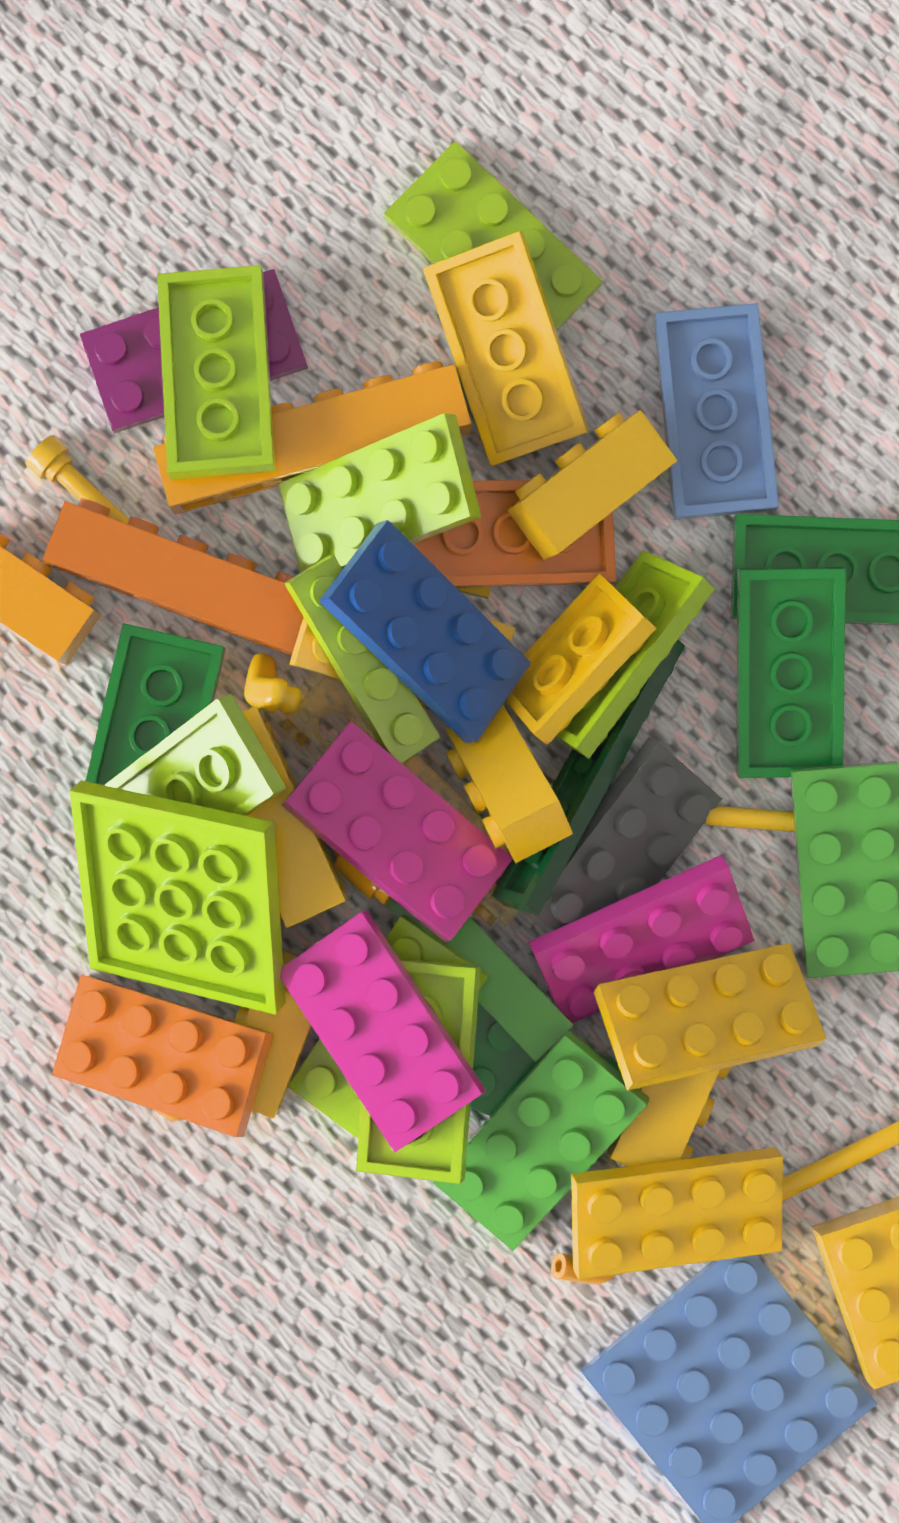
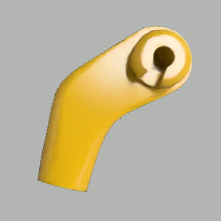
(267, 690)

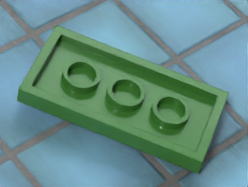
(848, 867)
(541, 1135)

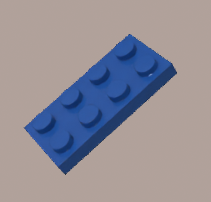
(425, 631)

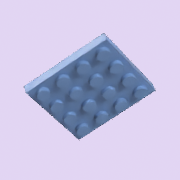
(728, 1388)

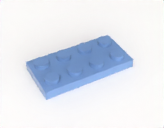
(716, 411)

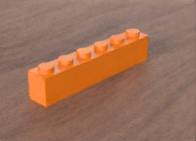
(174, 575)

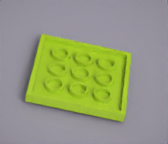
(180, 895)

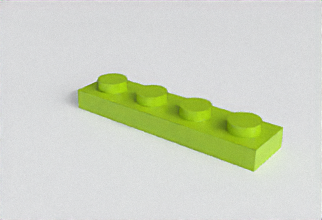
(380, 696)

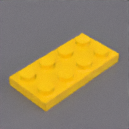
(506, 348)
(708, 1016)
(677, 1212)

